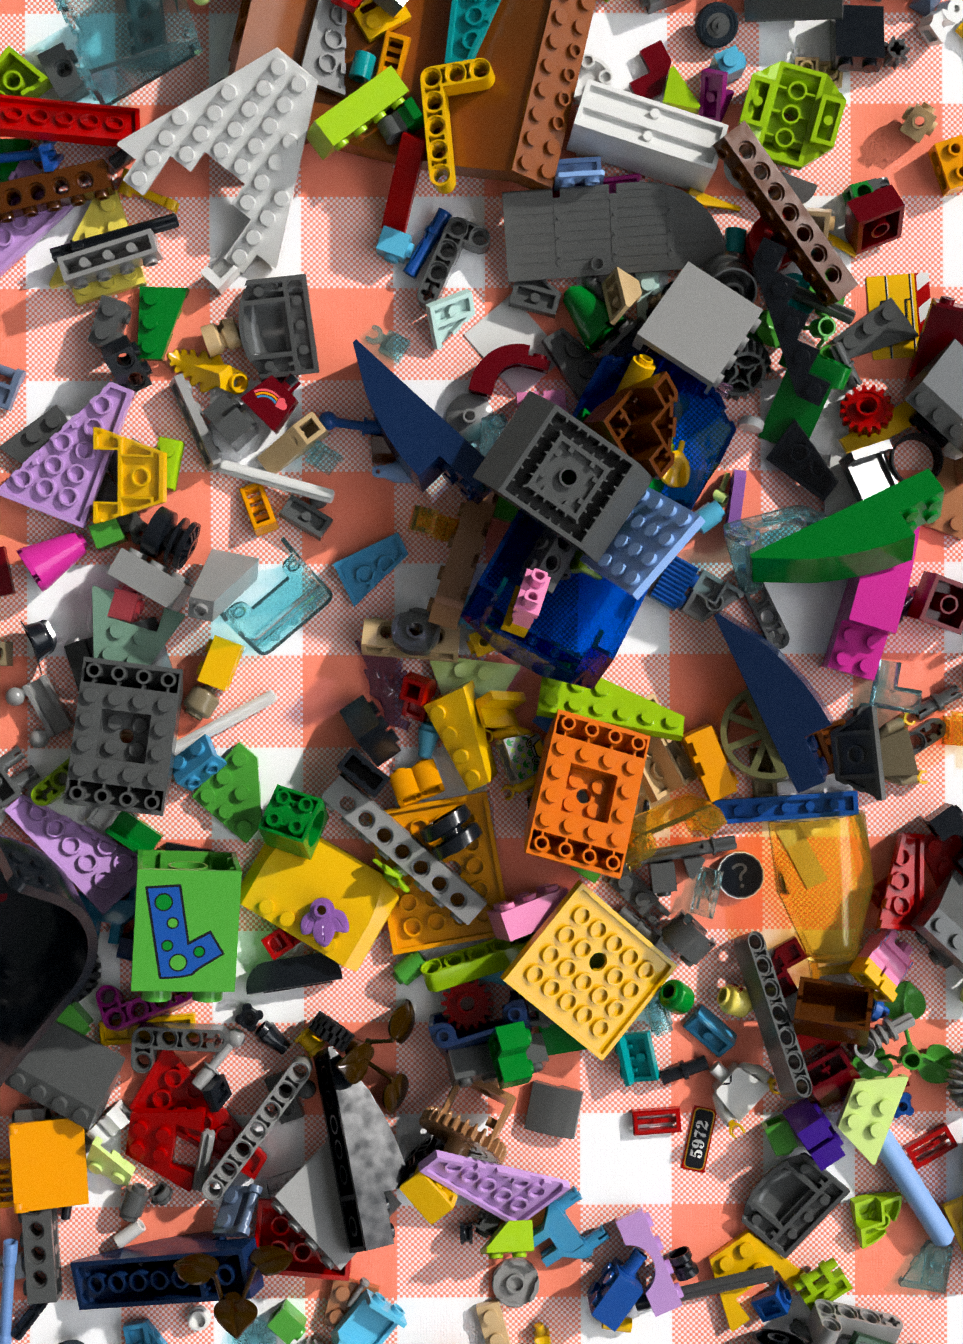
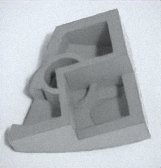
(709, 597)

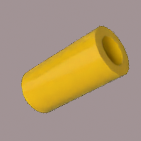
(639, 369)

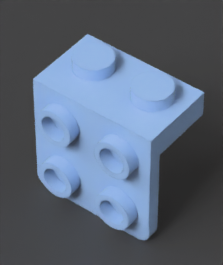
(579, 172)

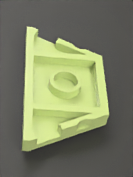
(485, 675)
(870, 1111)

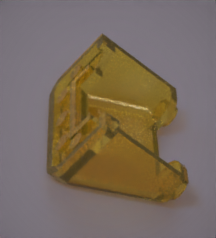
(688, 808)

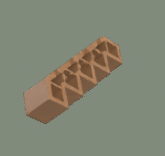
(462, 561)

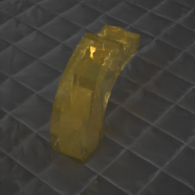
(431, 524)

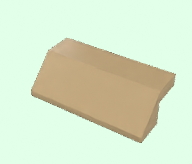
(665, 766)

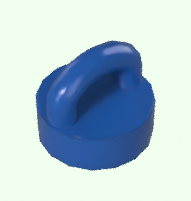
(879, 1010)

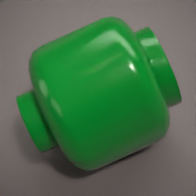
(676, 997)

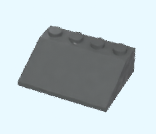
(939, 392)
(942, 919)
(68, 1074)

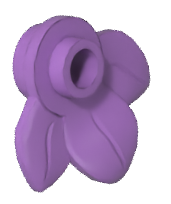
(324, 925)

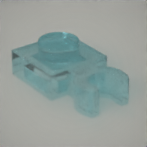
(392, 344)

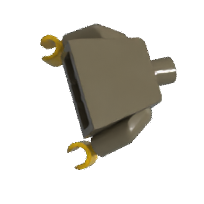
(898, 753)

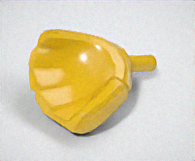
(679, 473)

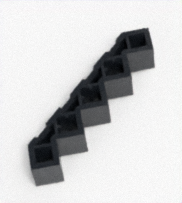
(788, 322)

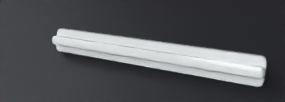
(277, 481)
(227, 720)

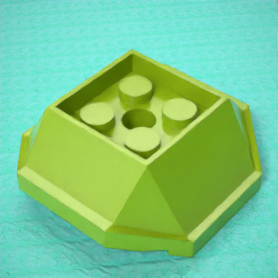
(806, 96)

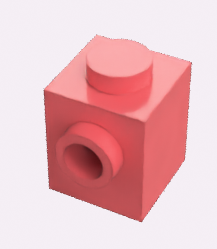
(126, 604)

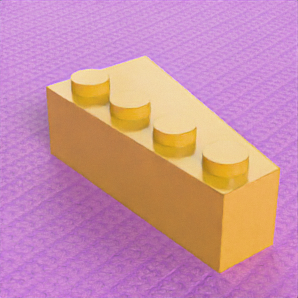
(463, 735)

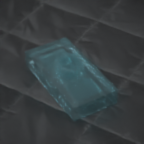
(706, 892)

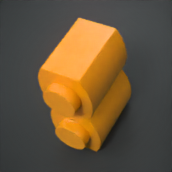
(416, 783)

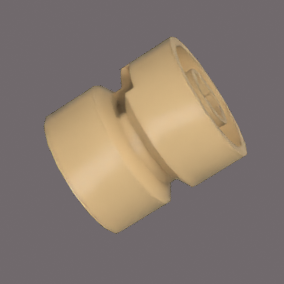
(221, 336)

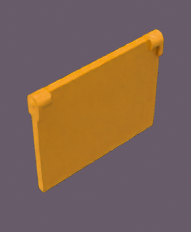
(48, 1164)

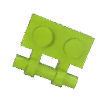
(827, 1288)

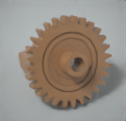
(464, 1139)

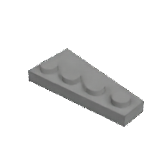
(326, 47)

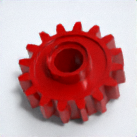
(870, 400)
(472, 1015)

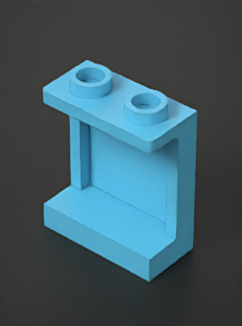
(368, 1320)

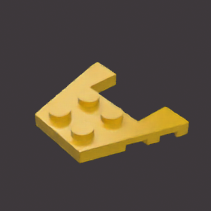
(140, 476)
(744, 1254)

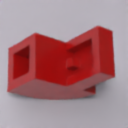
(416, 693)

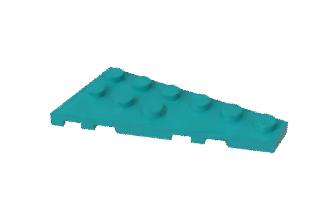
(468, 27)

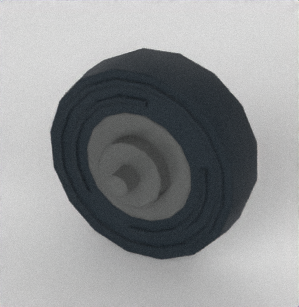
(716, 25)

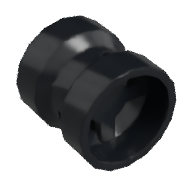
(684, 1266)

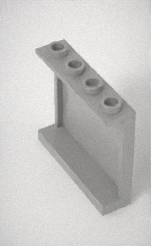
(700, 325)
(314, 1208)

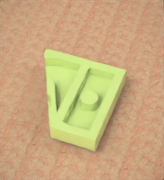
(109, 1164)

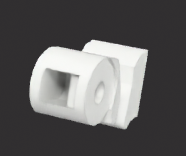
(946, 14)
(109, 1124)

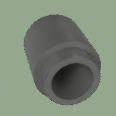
(133, 1202)

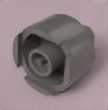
(688, 938)

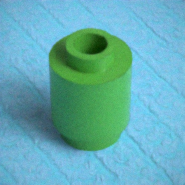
(408, 968)

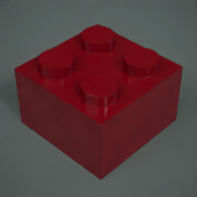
(874, 219)
(938, 602)

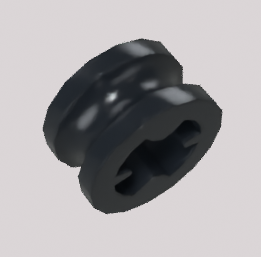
(466, 1233)

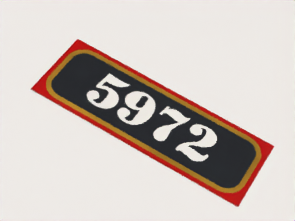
(699, 1139)

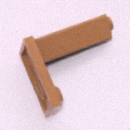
(951, 516)

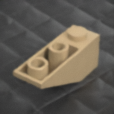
(293, 443)

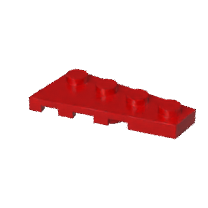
(904, 884)

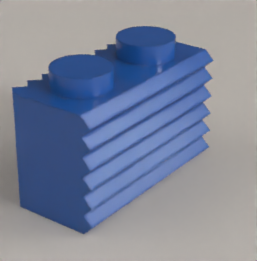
(673, 584)

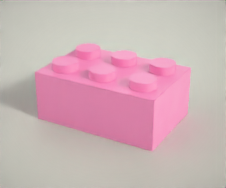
(526, 912)

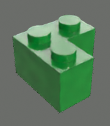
(508, 1054)

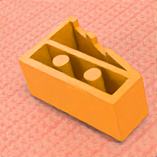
(709, 762)

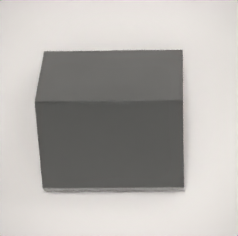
(692, 865)

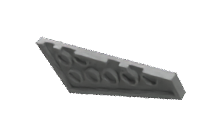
(37, 435)

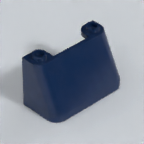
(448, 1037)

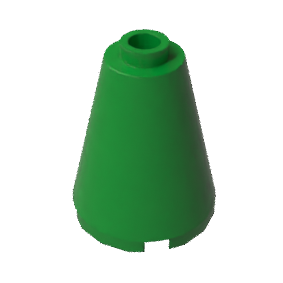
(590, 317)

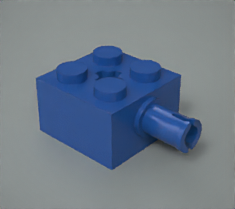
(616, 1290)

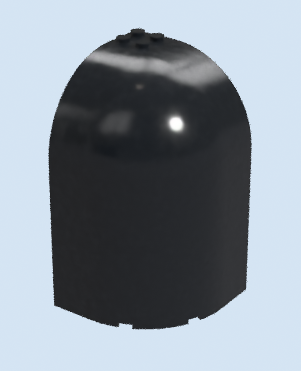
(44, 948)

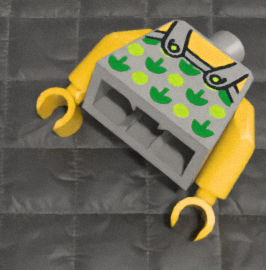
(520, 756)

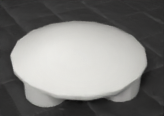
(593, 69)

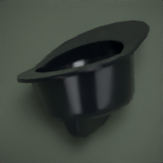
(42, 639)

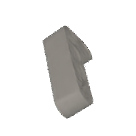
(838, 1320)

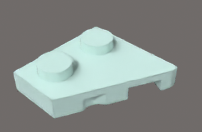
(448, 315)

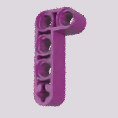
(127, 1009)

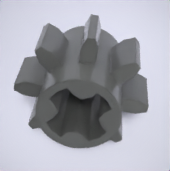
(897, 47)

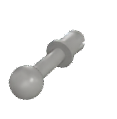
(209, 1070)

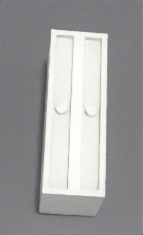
(646, 136)

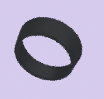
(930, 442)

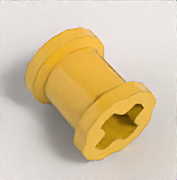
(309, 1042)

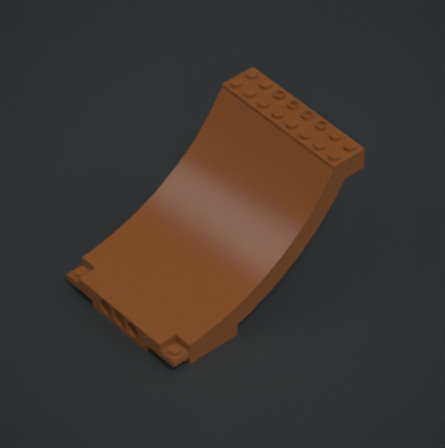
(497, 132)

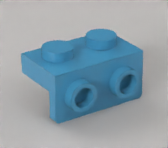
(197, 763)

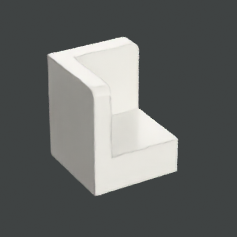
(221, 275)

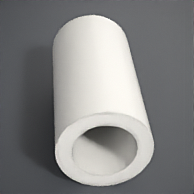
(129, 1233)

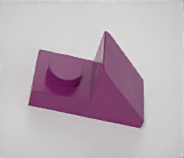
(714, 95)

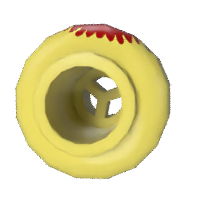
(734, 1000)

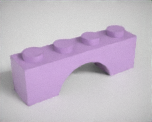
(661, 1291)

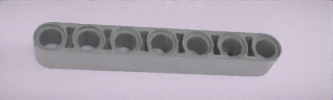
(252, 1137)

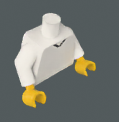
(739, 1090)

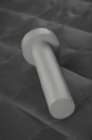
(364, 1282)

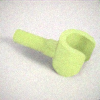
(719, 494)

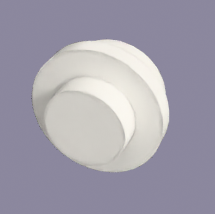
(199, 1317)

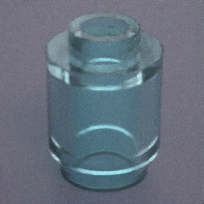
(658, 1018)

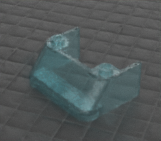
(283, 608)

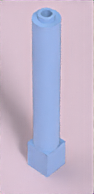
(915, 1191)

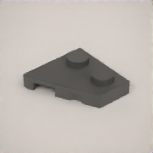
(535, 297)

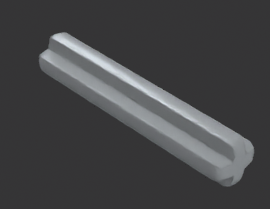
(203, 1159)

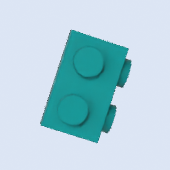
(637, 1057)

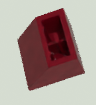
(831, 1075)

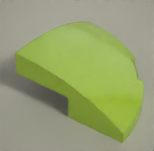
(873, 1215)

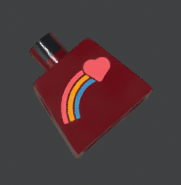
(273, 401)

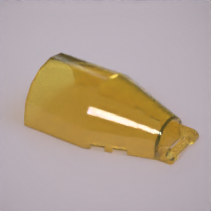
(824, 886)

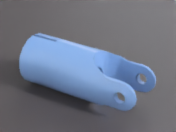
(391, 472)

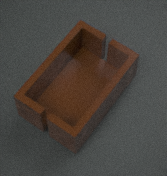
(833, 1011)

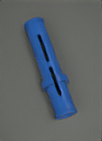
(431, 236)

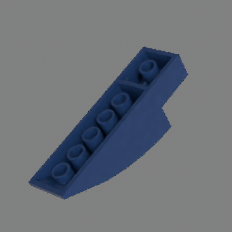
(416, 433)
(784, 701)
(146, 1276)

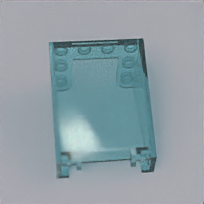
(128, 42)

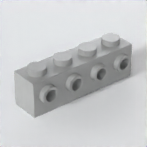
(110, 258)

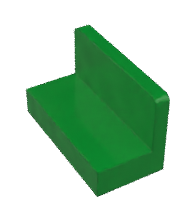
(134, 832)

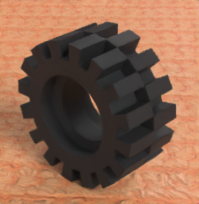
(331, 1031)

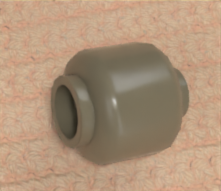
(201, 702)

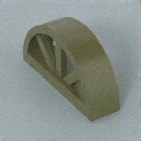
(767, 744)

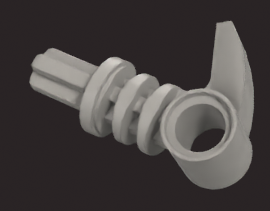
(881, 1035)

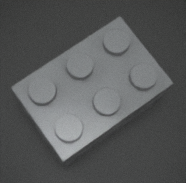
(151, 578)

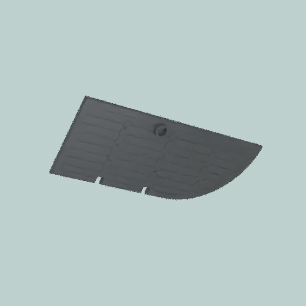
(595, 231)

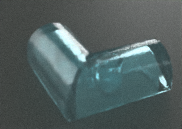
(888, 695)

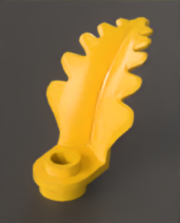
(207, 371)

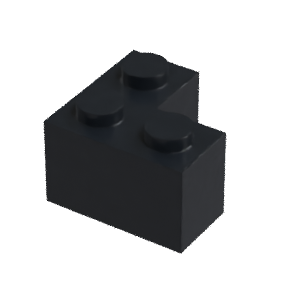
(371, 730)

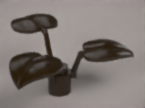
(359, 1053)
(233, 1311)

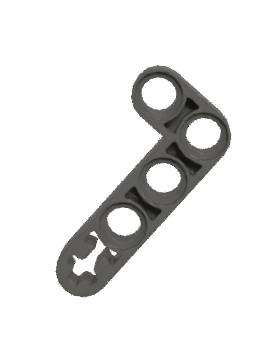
(447, 265)
(181, 1042)

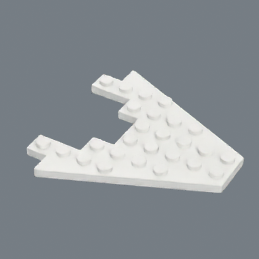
(252, 128)

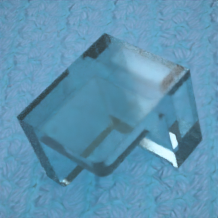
(323, 458)

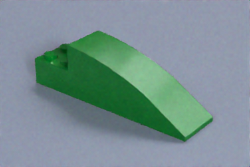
(855, 540)

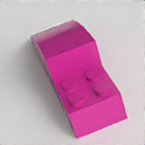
(866, 617)

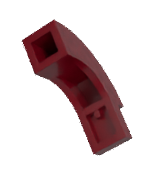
(500, 360)

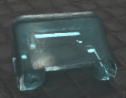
(759, 531)

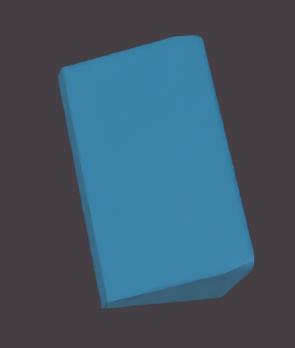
(711, 1031)

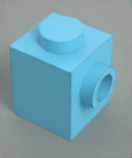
(729, 61)
(394, 245)

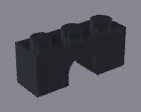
(946, 822)

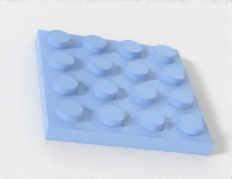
(646, 543)

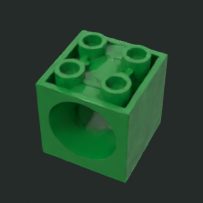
(293, 822)

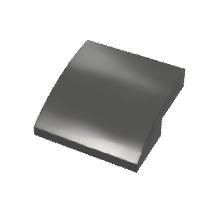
(553, 1110)

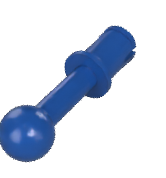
(367, 426)

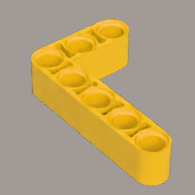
(441, 117)

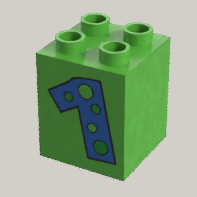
(185, 924)

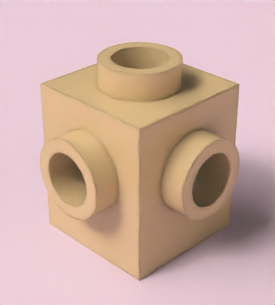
(914, 130)

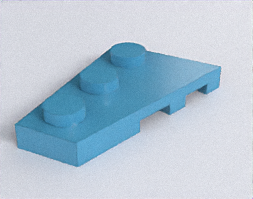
(368, 566)

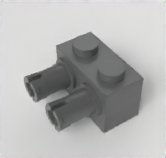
(12, 786)

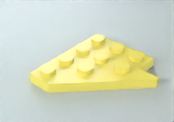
(99, 219)

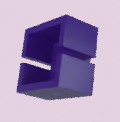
(815, 1132)

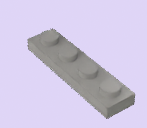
(193, 417)

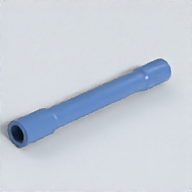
(9, 1260)

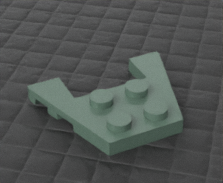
(126, 641)

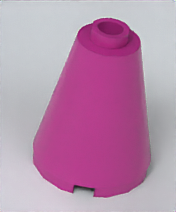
(52, 557)

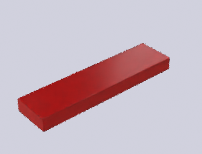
(404, 181)

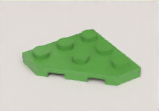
(235, 793)

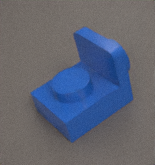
(772, 1303)

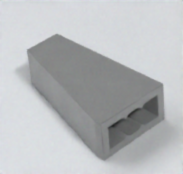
(221, 583)

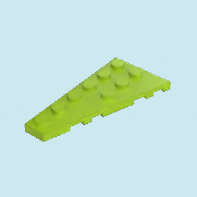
(610, 705)

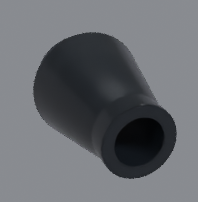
(271, 1037)

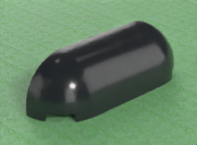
(292, 973)

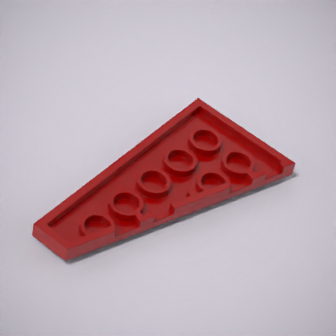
(171, 1087)

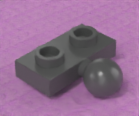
(306, 516)
(295, 1108)

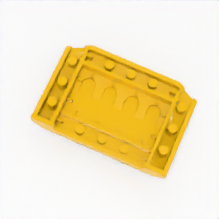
(285, 885)

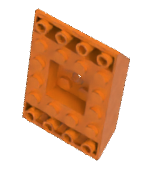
(605, 765)

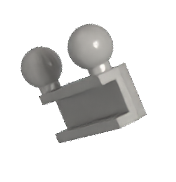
(47, 706)

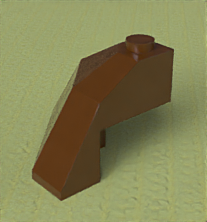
(641, 422)

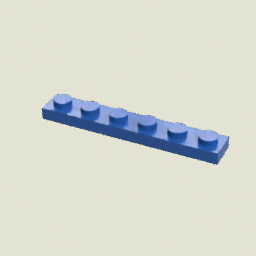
(789, 806)

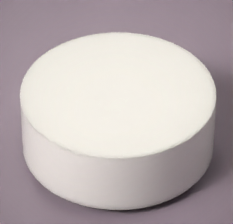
(751, 424)

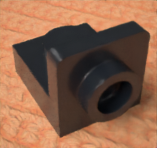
(217, 1092)

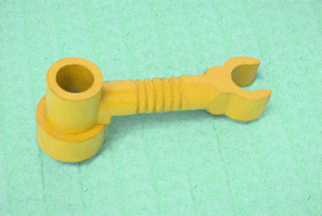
(126, 190)

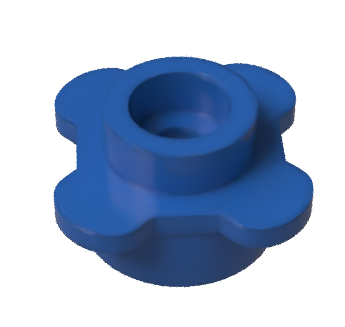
(906, 1109)

